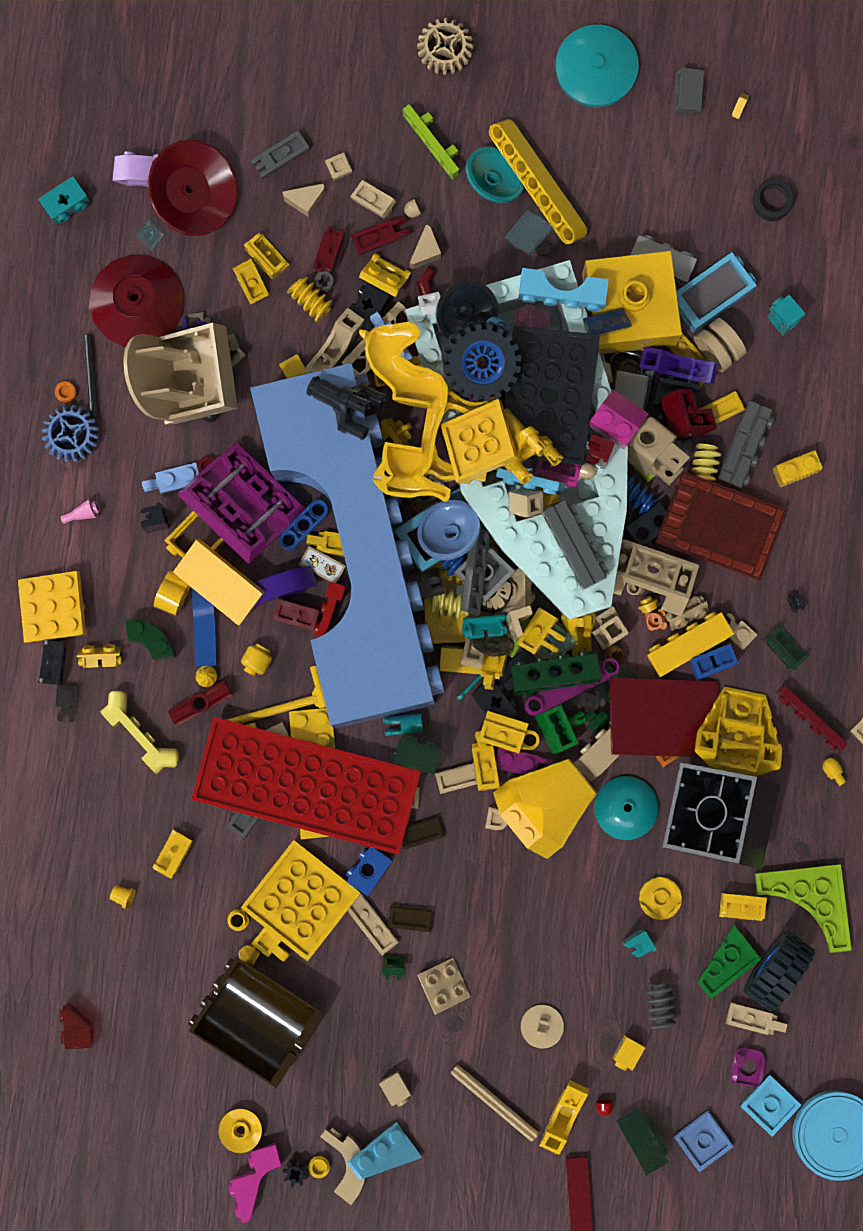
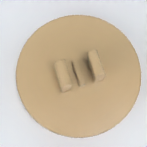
(542, 1026)

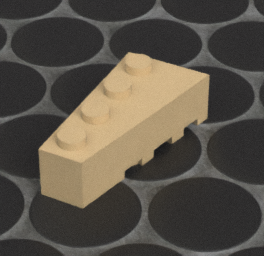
(596, 757)

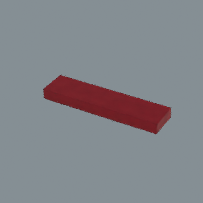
(579, 1193)

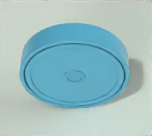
(830, 1135)

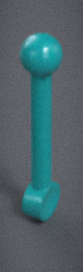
(469, 687)

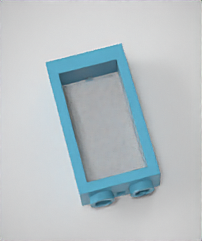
(714, 291)

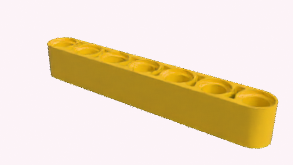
(537, 181)

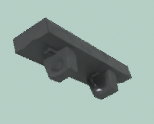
(475, 574)

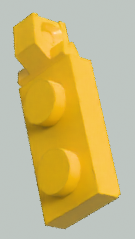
(326, 543)
(492, 669)
(484, 765)

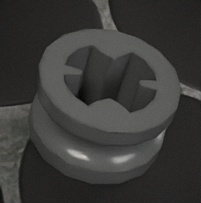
(329, 284)

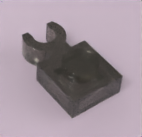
(66, 699)

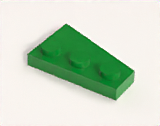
(728, 963)

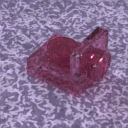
(531, 317)

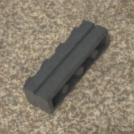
(745, 445)
(574, 544)

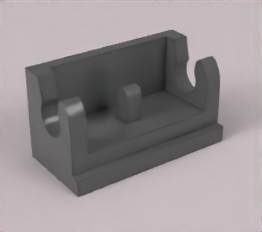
(688, 91)

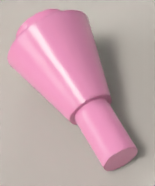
(86, 510)

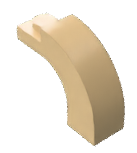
(338, 343)
(350, 1185)

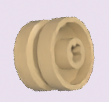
(720, 344)

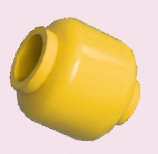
(256, 660)

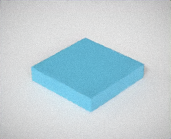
(770, 1105)

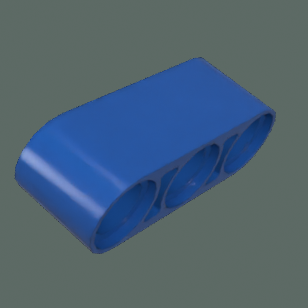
(306, 515)

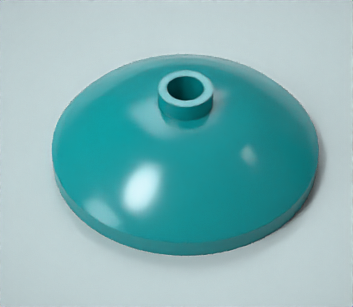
(492, 175)
(610, 808)

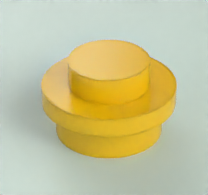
(647, 604)
(319, 1167)

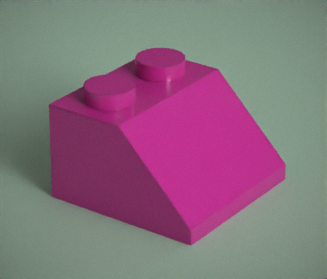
(618, 419)

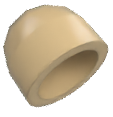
(412, 209)
(587, 471)
(634, 590)

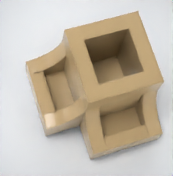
(611, 628)

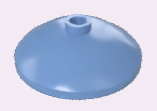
(444, 521)

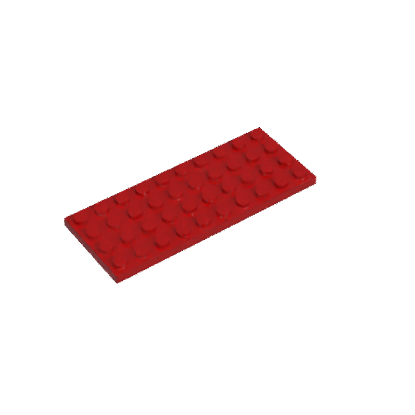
(306, 785)

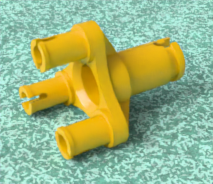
(526, 445)

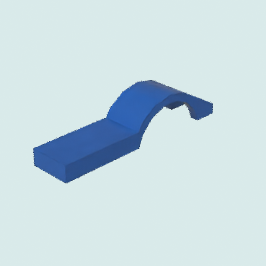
(204, 631)

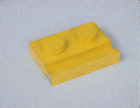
(503, 732)

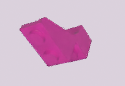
(246, 1186)

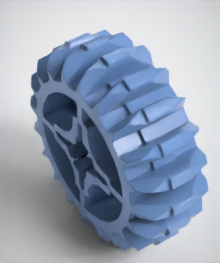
(61, 418)

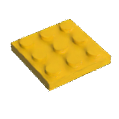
(479, 441)
(52, 607)

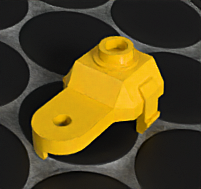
(580, 629)

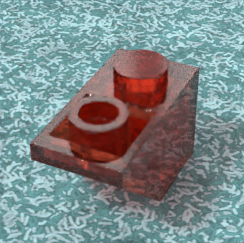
(77, 1029)

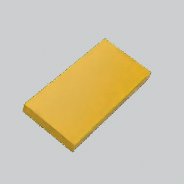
(218, 582)

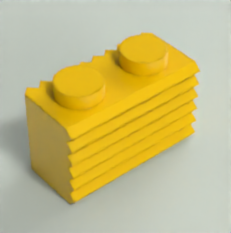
(797, 468)

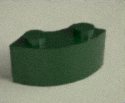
(151, 638)

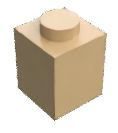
(525, 502)
(395, 1089)

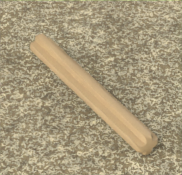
(494, 1102)

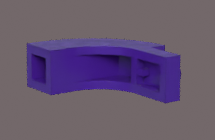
(678, 366)
(285, 584)

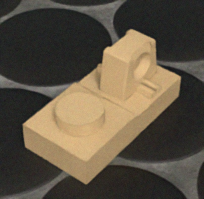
(373, 199)

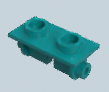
(475, 626)

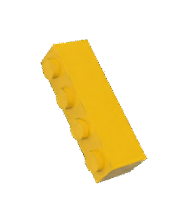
(689, 645)

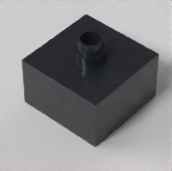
(721, 815)

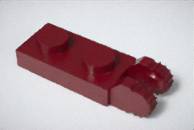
(379, 235)

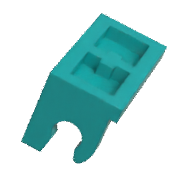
(641, 942)

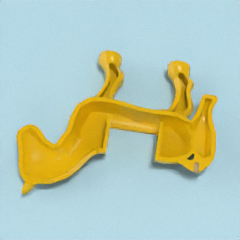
(417, 388)

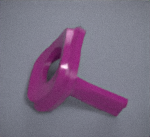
(740, 1055)

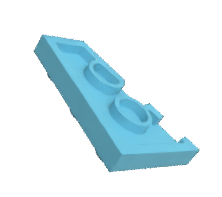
(384, 1153)

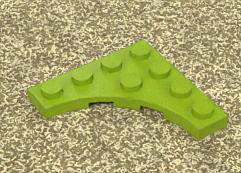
(819, 893)

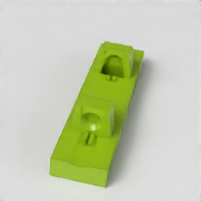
(443, 156)

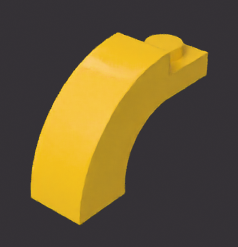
(563, 1117)

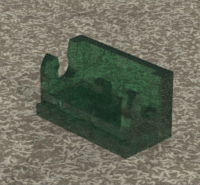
(785, 648)

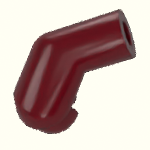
(423, 283)

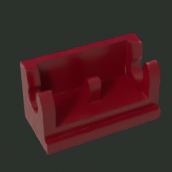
(329, 250)
(601, 449)
(297, 613)

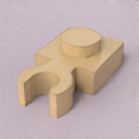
(742, 633)

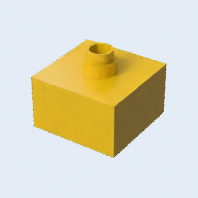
(646, 292)

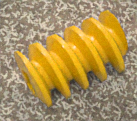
(310, 298)

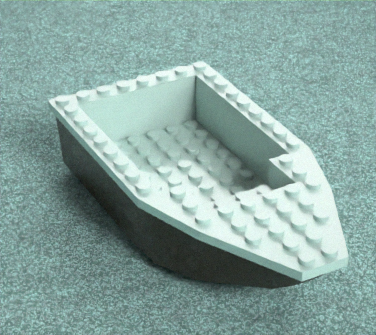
(598, 501)

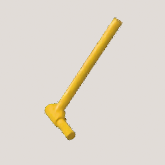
(317, 698)

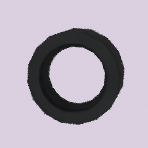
(779, 185)

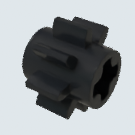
(294, 1179)

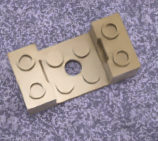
(673, 579)

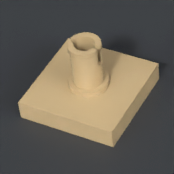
(521, 595)

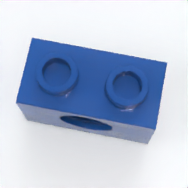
(366, 883)

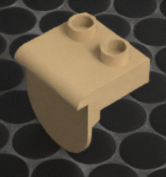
(181, 374)

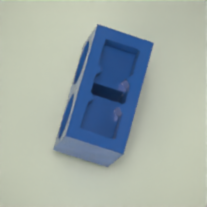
(713, 662)

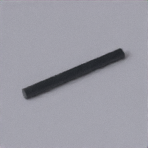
(91, 380)

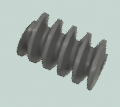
(661, 1005)

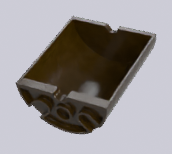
(255, 1021)

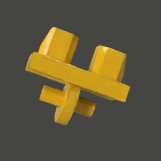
(397, 431)

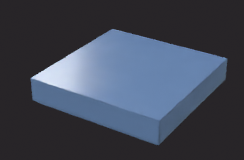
(703, 1141)

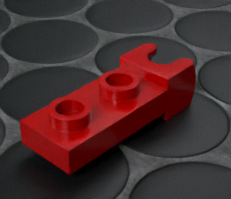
(335, 594)

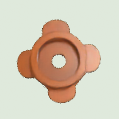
(652, 624)

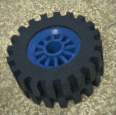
(472, 337)
(779, 971)

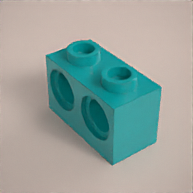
(785, 314)

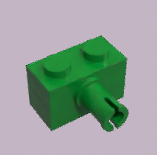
(558, 728)

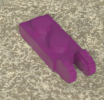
(519, 762)

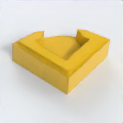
(740, 105)

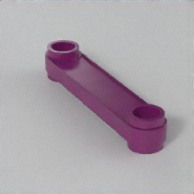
(552, 698)

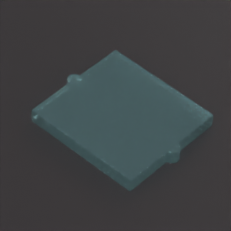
(528, 232)

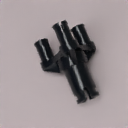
(346, 402)

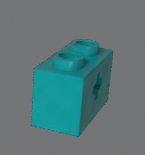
(67, 190)

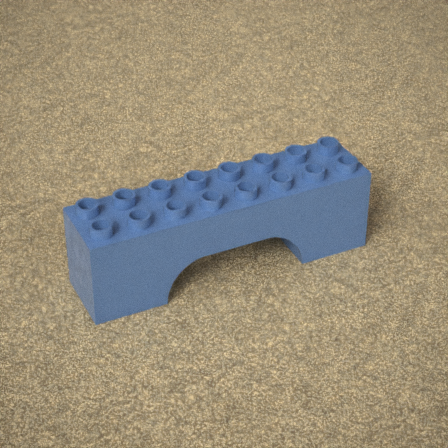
(375, 654)

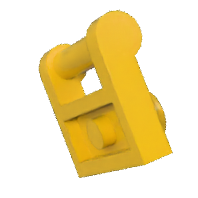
(389, 281)

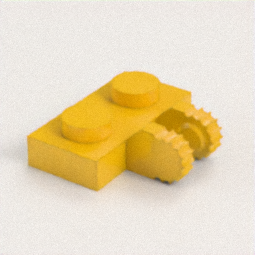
(538, 631)

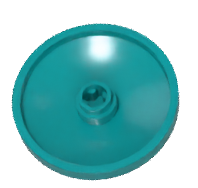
(596, 66)

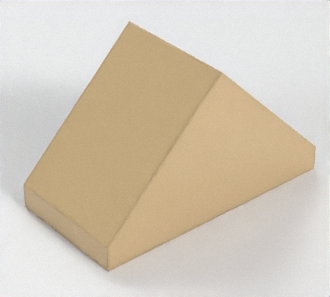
(305, 198)
(426, 250)

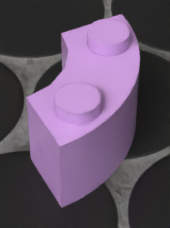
(132, 169)

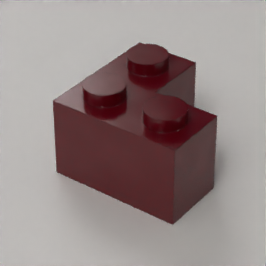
(684, 417)

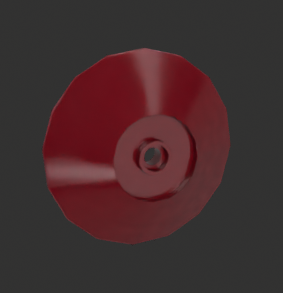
(210, 184)
(154, 311)

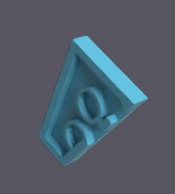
(549, 486)

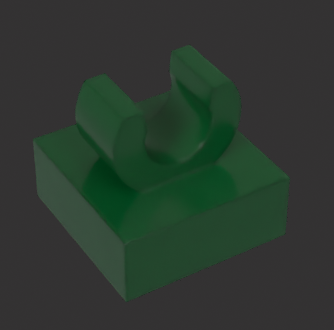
(597, 722)
(393, 966)

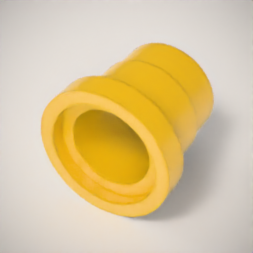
(123, 896)
(245, 920)

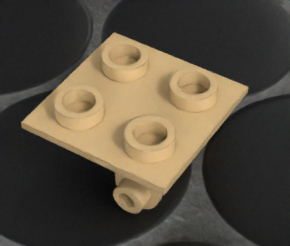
(443, 986)

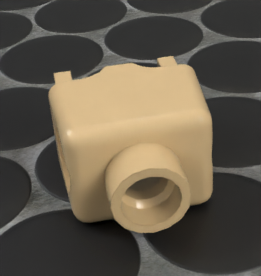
(654, 450)

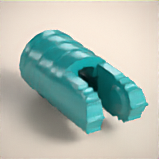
(409, 724)

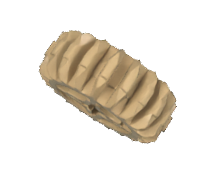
(453, 61)

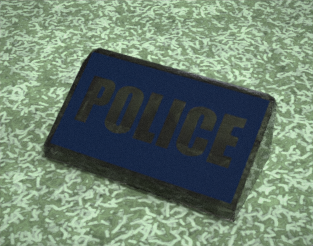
(607, 323)

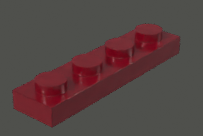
(817, 726)

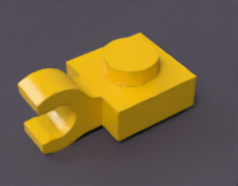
(268, 944)

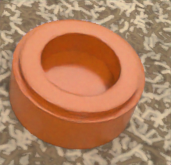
(65, 392)

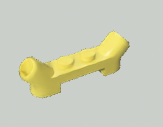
(155, 757)

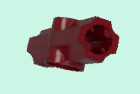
(187, 709)

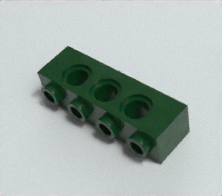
(524, 685)

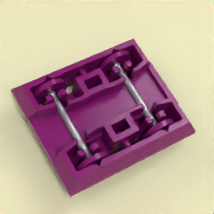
(239, 505)

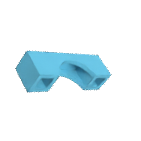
(537, 288)

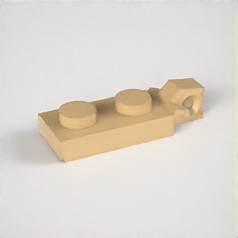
(754, 1019)

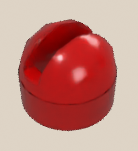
(604, 1107)

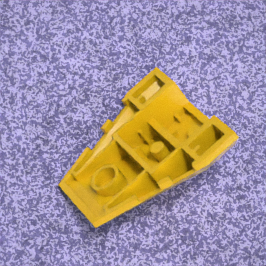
(739, 734)
(545, 805)

